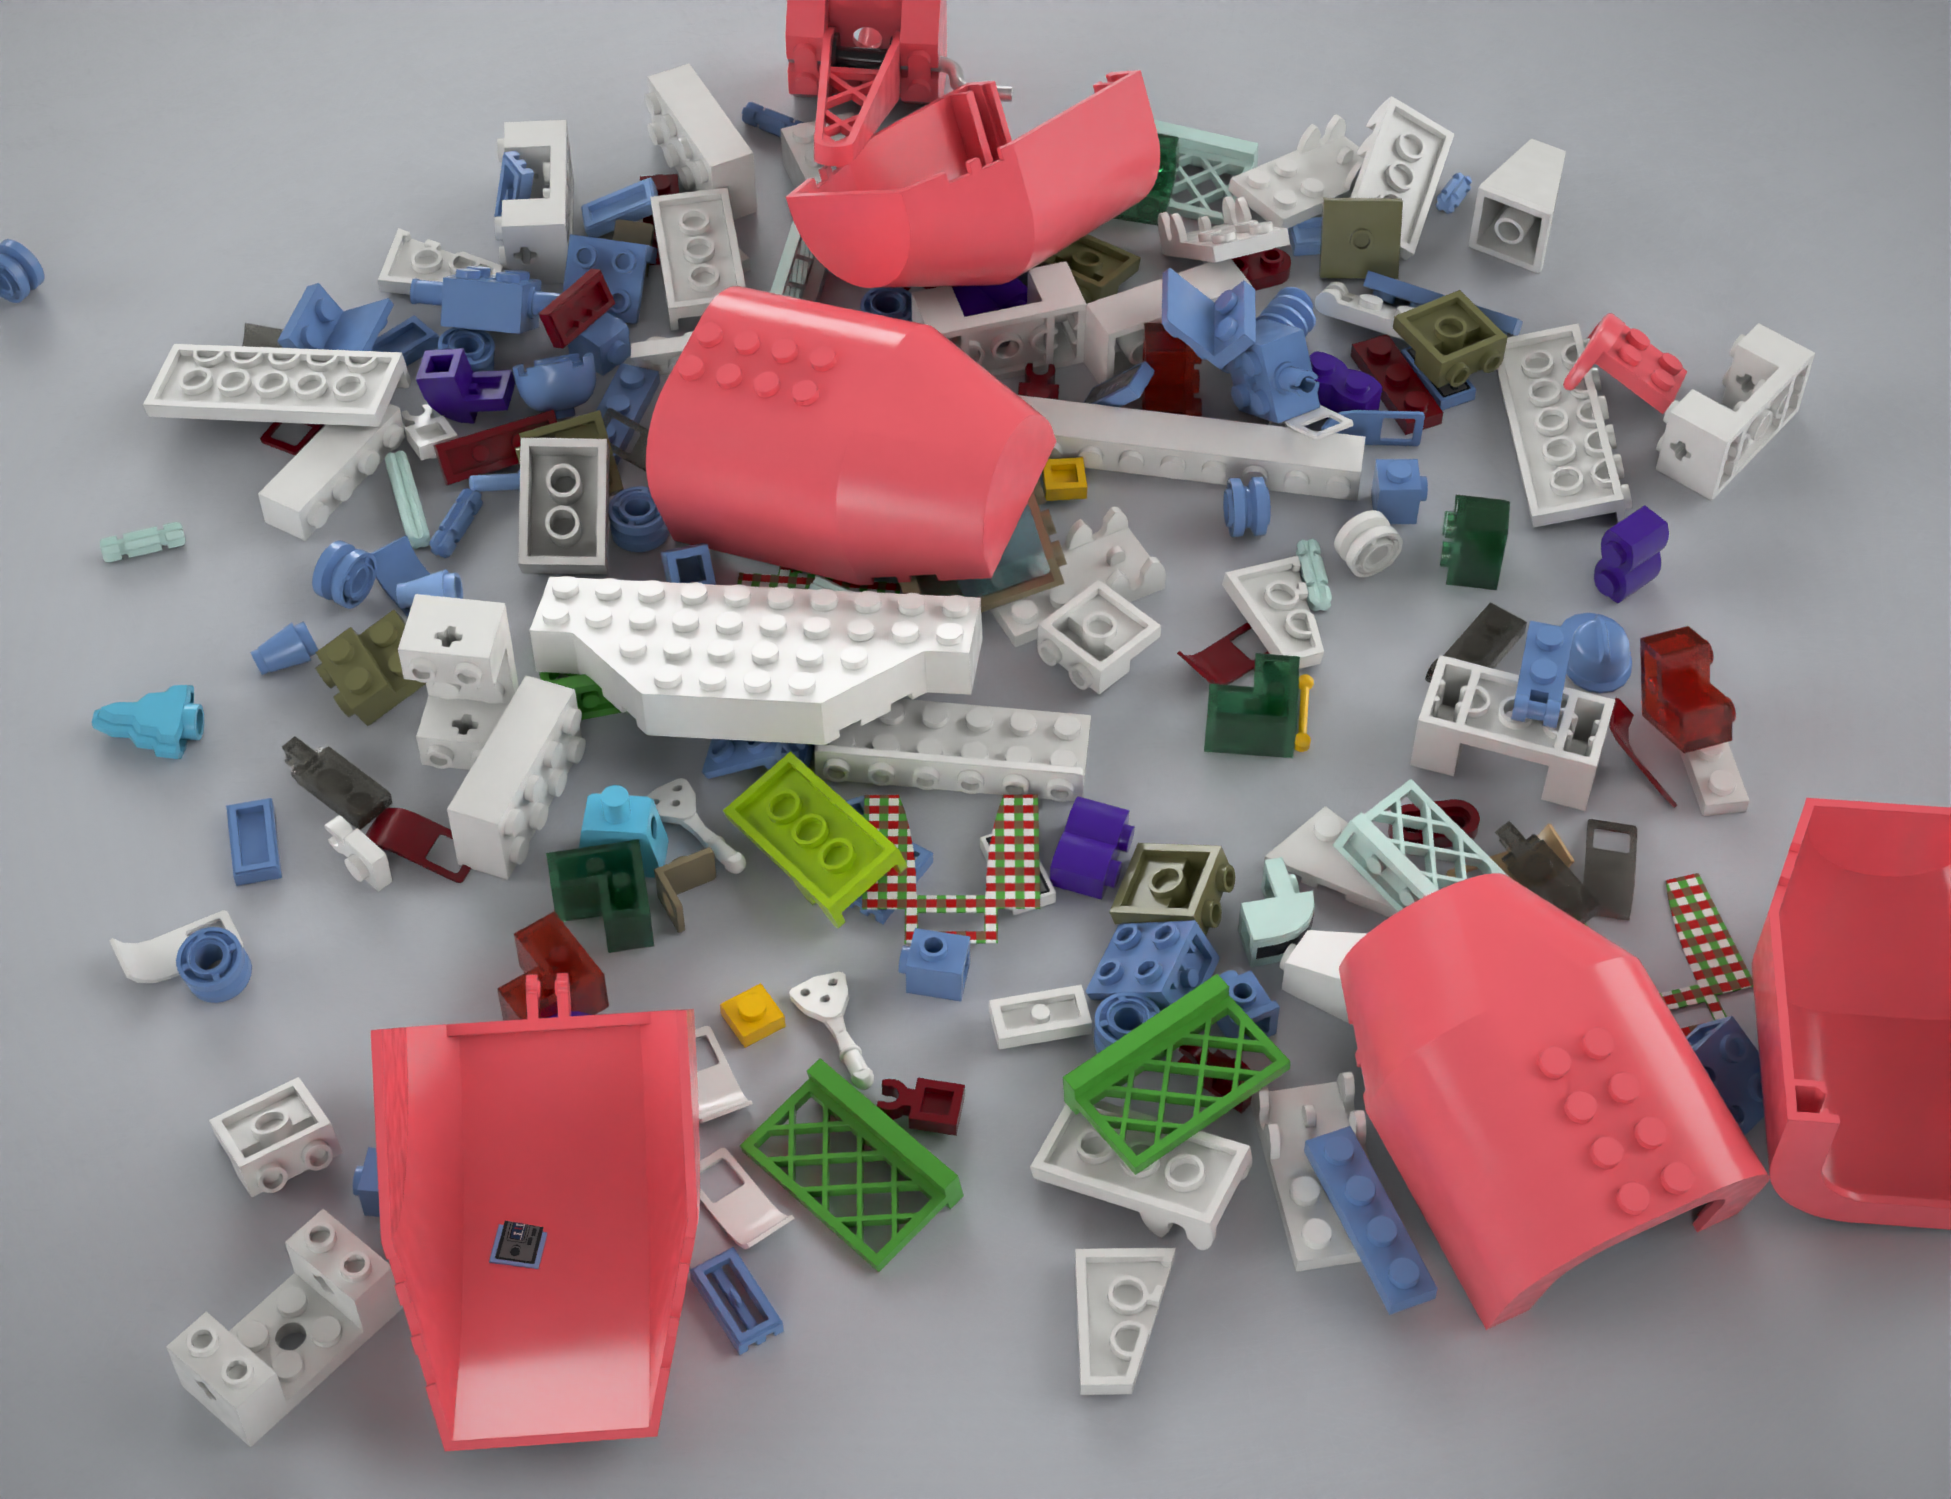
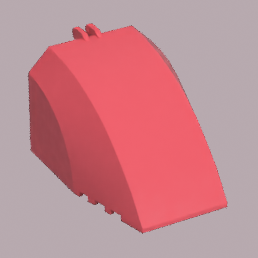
(558, 1130)

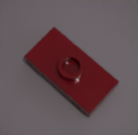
(576, 308)

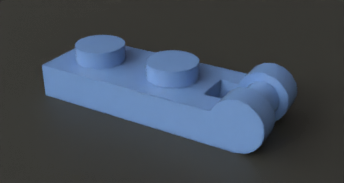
(1542, 673)

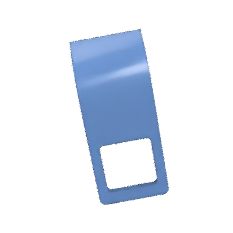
(1369, 424)
(397, 565)

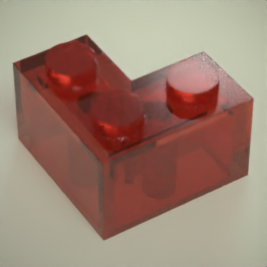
(1174, 375)
(1679, 690)
(544, 951)

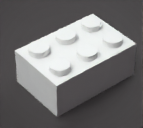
(564, 506)

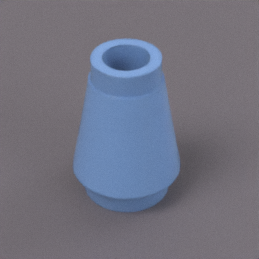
(285, 649)

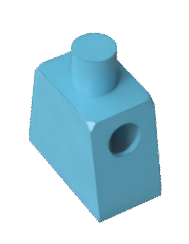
(620, 818)

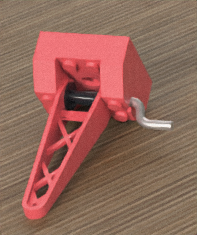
(895, 58)

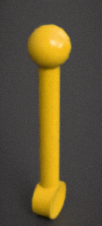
(1302, 739)

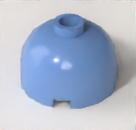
(557, 383)

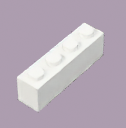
(327, 473)

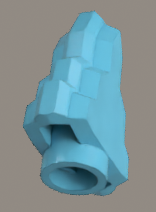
(156, 721)

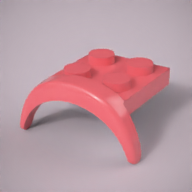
(1631, 361)

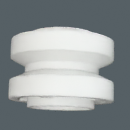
(1368, 543)

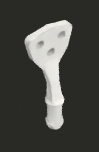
(678, 805)
(831, 1013)

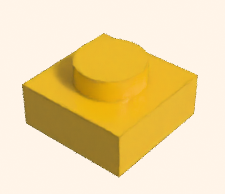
(1064, 479)
(752, 1015)

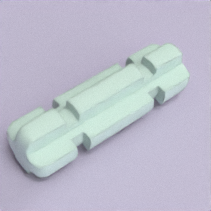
(142, 542)
(1314, 575)

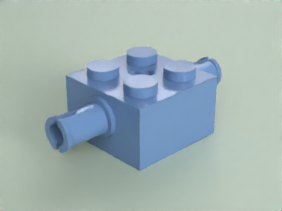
(485, 301)
(1274, 374)

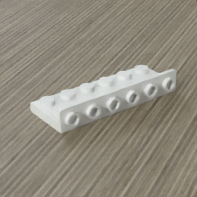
(276, 384)
(1560, 431)
(963, 750)

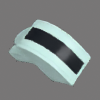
(1279, 919)

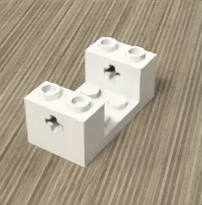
(539, 227)
(1041, 332)
(1711, 443)
(468, 670)
(1469, 708)
(333, 1298)

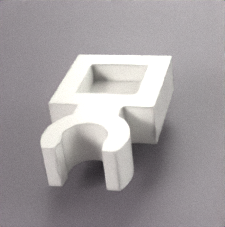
(426, 431)
(363, 856)

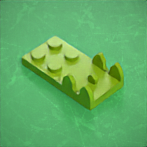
(814, 836)

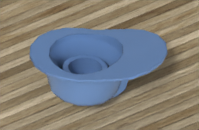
(1598, 653)

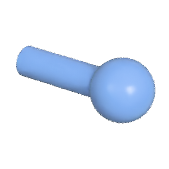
(495, 482)

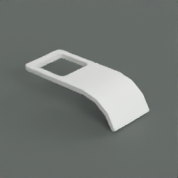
(1298, 423)
(156, 958)
(717, 1085)
(745, 1212)

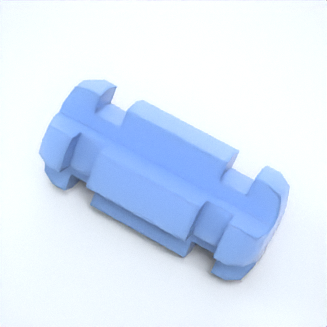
(1453, 193)

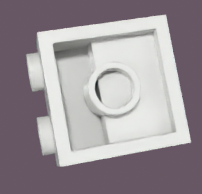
(1095, 637)
(276, 1137)

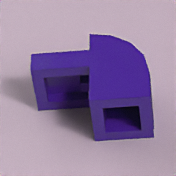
(459, 392)

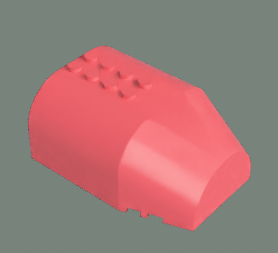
(967, 206)
(840, 444)
(1860, 1015)
(1533, 1089)

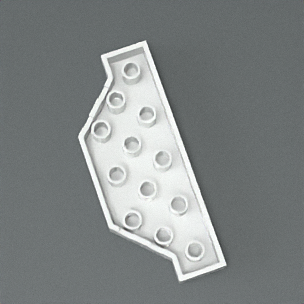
(754, 657)

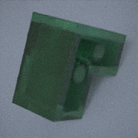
(1476, 541)
(1258, 717)
(604, 883)

